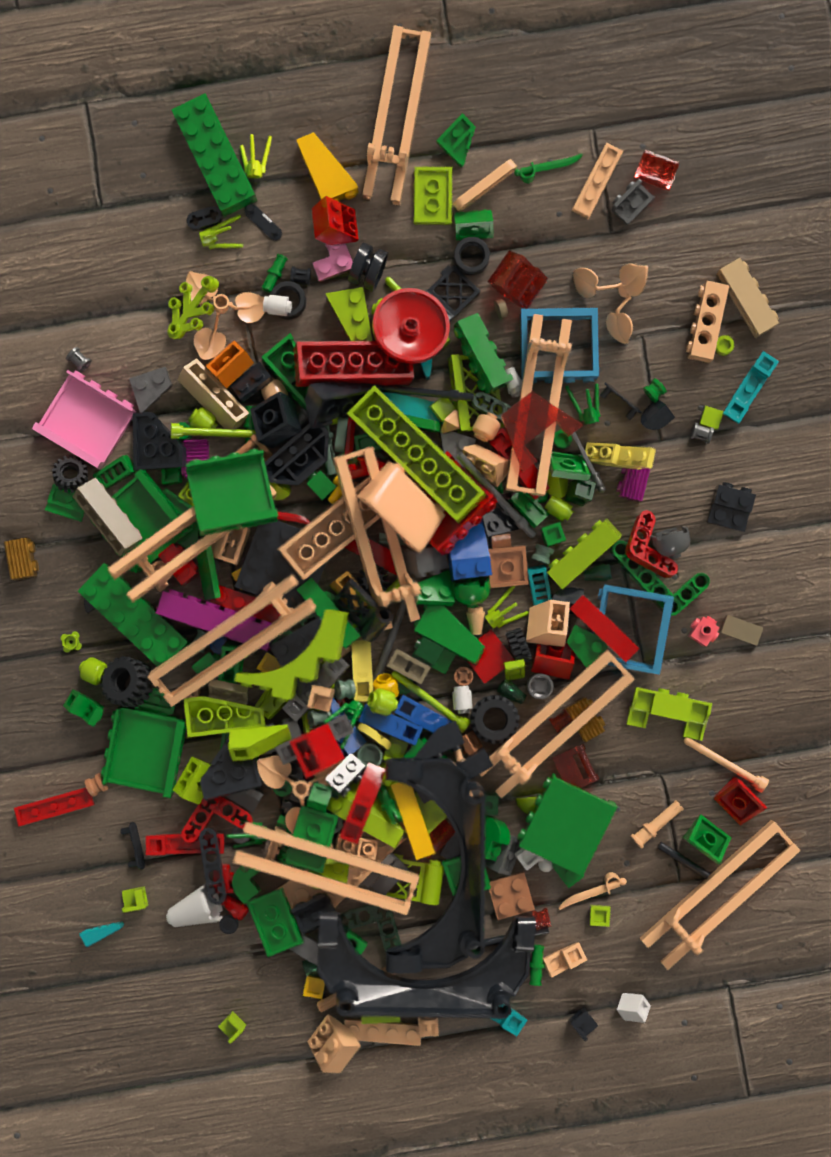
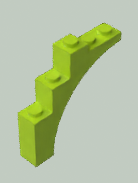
(326, 645)

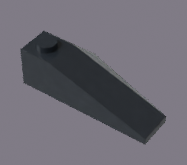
(333, 399)

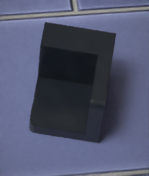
(583, 1023)

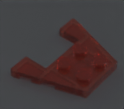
(528, 420)

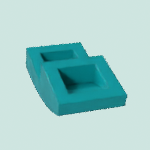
(513, 1023)

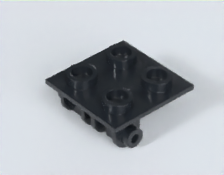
(498, 520)

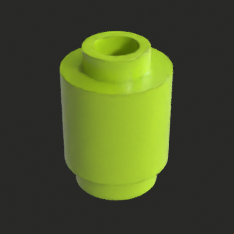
(559, 508)

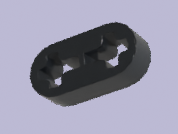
(203, 214)

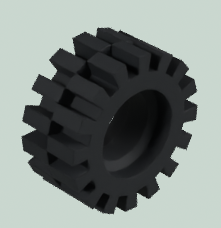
(68, 464)
(518, 645)

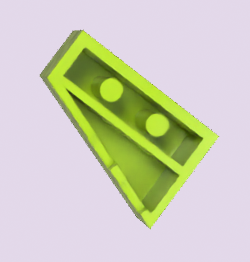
(351, 312)

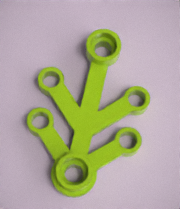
(178, 327)

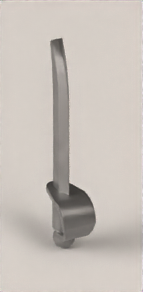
(595, 477)

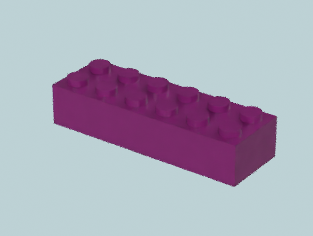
(208, 616)

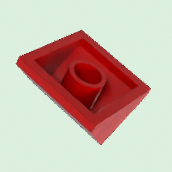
(739, 801)

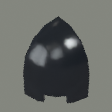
(656, 416)
(568, 595)

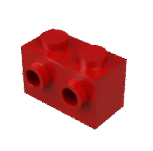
(185, 573)

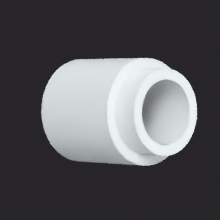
(277, 305)
(462, 699)

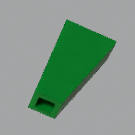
(446, 631)

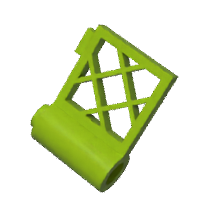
(429, 882)

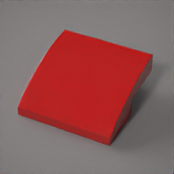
(493, 657)

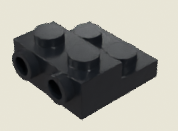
(731, 507)

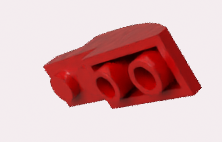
(503, 447)
(362, 803)

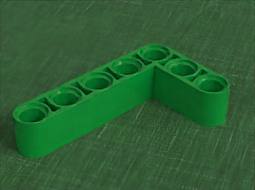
(655, 582)

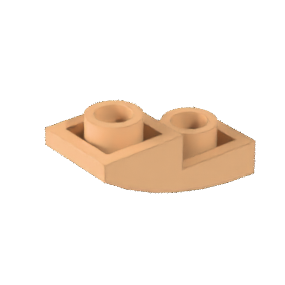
(366, 847)

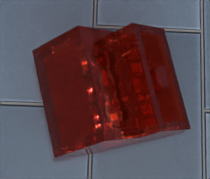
(517, 279)

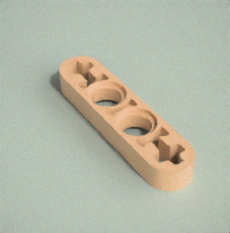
(484, 185)

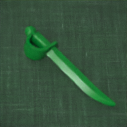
(542, 167)

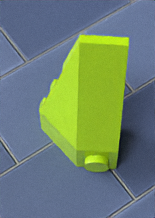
(378, 822)

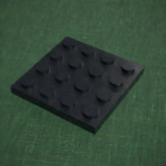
(267, 564)

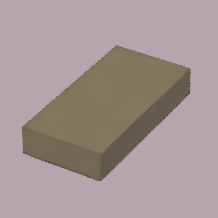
(741, 630)

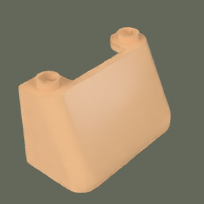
(403, 506)

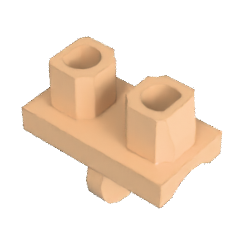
(428, 1026)

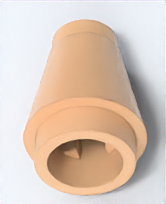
(475, 619)

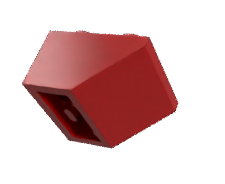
(334, 222)
(316, 750)

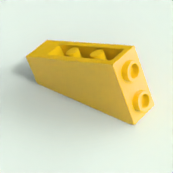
(325, 170)

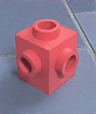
(698, 634)

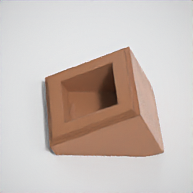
(501, 541)

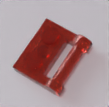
(569, 770)

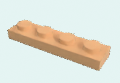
(385, 1032)

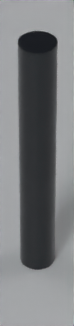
(683, 860)

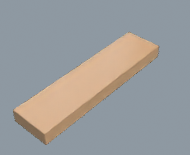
(597, 180)

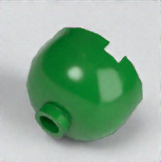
(471, 591)

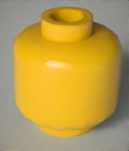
(386, 682)

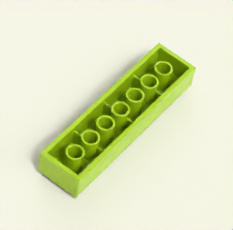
(416, 454)

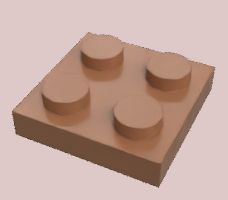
(508, 567)
(511, 895)

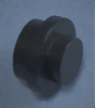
(228, 924)

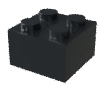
(275, 420)

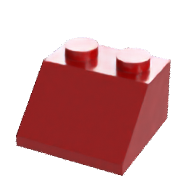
(553, 660)

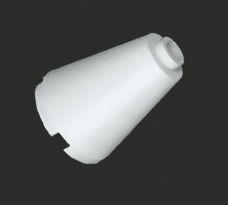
(195, 909)

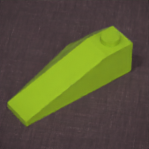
(218, 716)

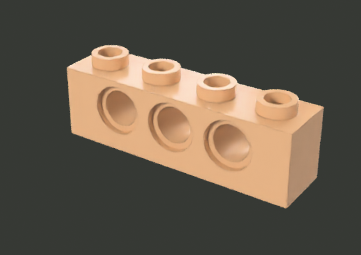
(717, 293)

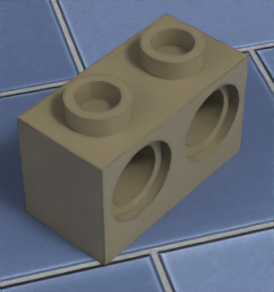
(408, 666)

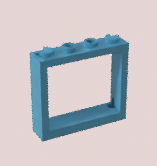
(559, 314)
(633, 665)

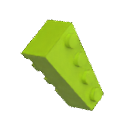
(584, 553)

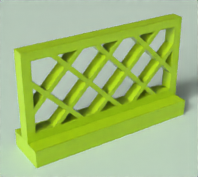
(458, 383)

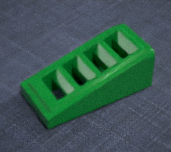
(127, 463)

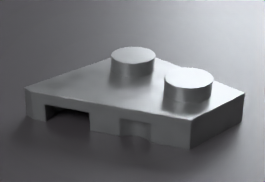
(150, 387)
(455, 443)

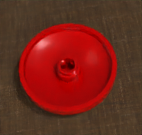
(410, 325)

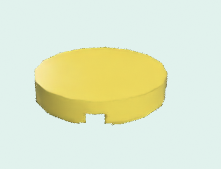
(374, 736)

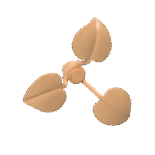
(632, 283)
(249, 307)
(274, 775)

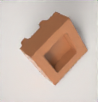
(471, 743)

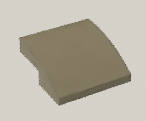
(228, 691)

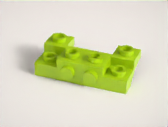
(663, 704)

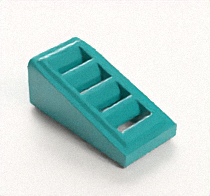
(534, 570)
(95, 934)

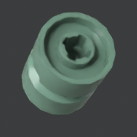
(370, 753)

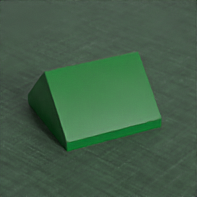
(708, 839)

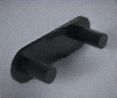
(263, 222)
(606, 392)
(134, 835)

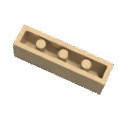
(748, 298)
(212, 395)

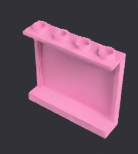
(86, 419)

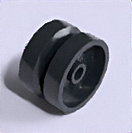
(367, 266)

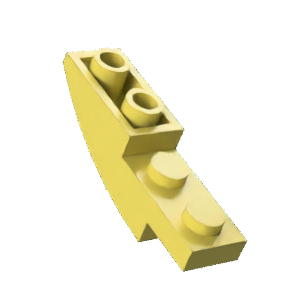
(620, 456)
(362, 670)

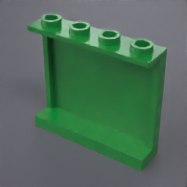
(231, 492)
(147, 511)
(144, 750)
(566, 825)

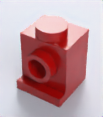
(228, 876)

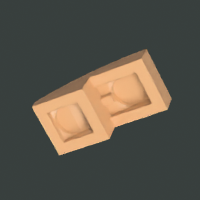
(564, 959)

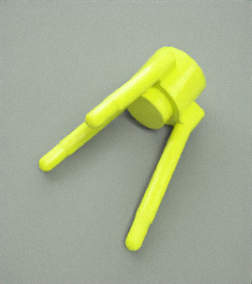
(254, 168)

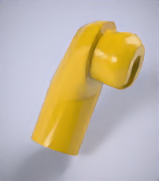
(337, 493)

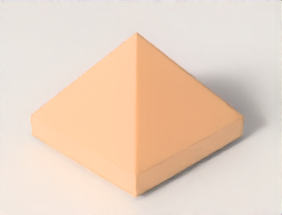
(451, 422)

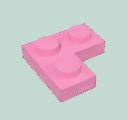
(336, 264)

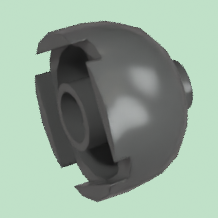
(671, 542)

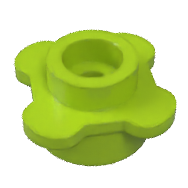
(66, 642)

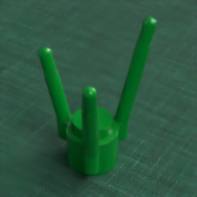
(591, 414)
(352, 712)
(254, 839)

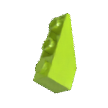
(252, 742)

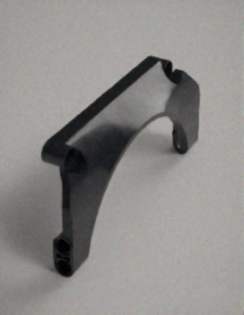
(464, 919)
(463, 995)

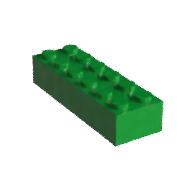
(214, 155)
(135, 620)

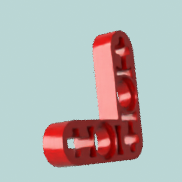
(644, 551)
(216, 809)

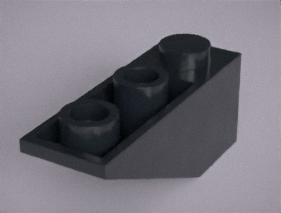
(441, 740)

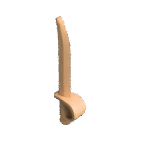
(596, 891)

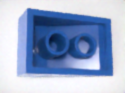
(470, 555)

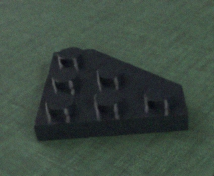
(153, 445)
(293, 645)
(229, 776)

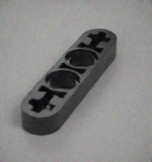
(210, 866)

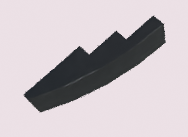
(473, 765)

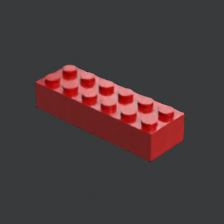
(348, 363)

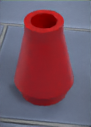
(236, 907)

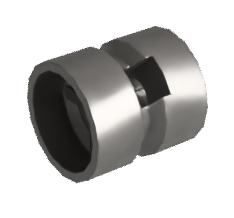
(540, 686)

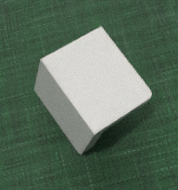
(633, 1007)

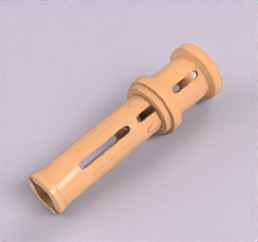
(649, 830)

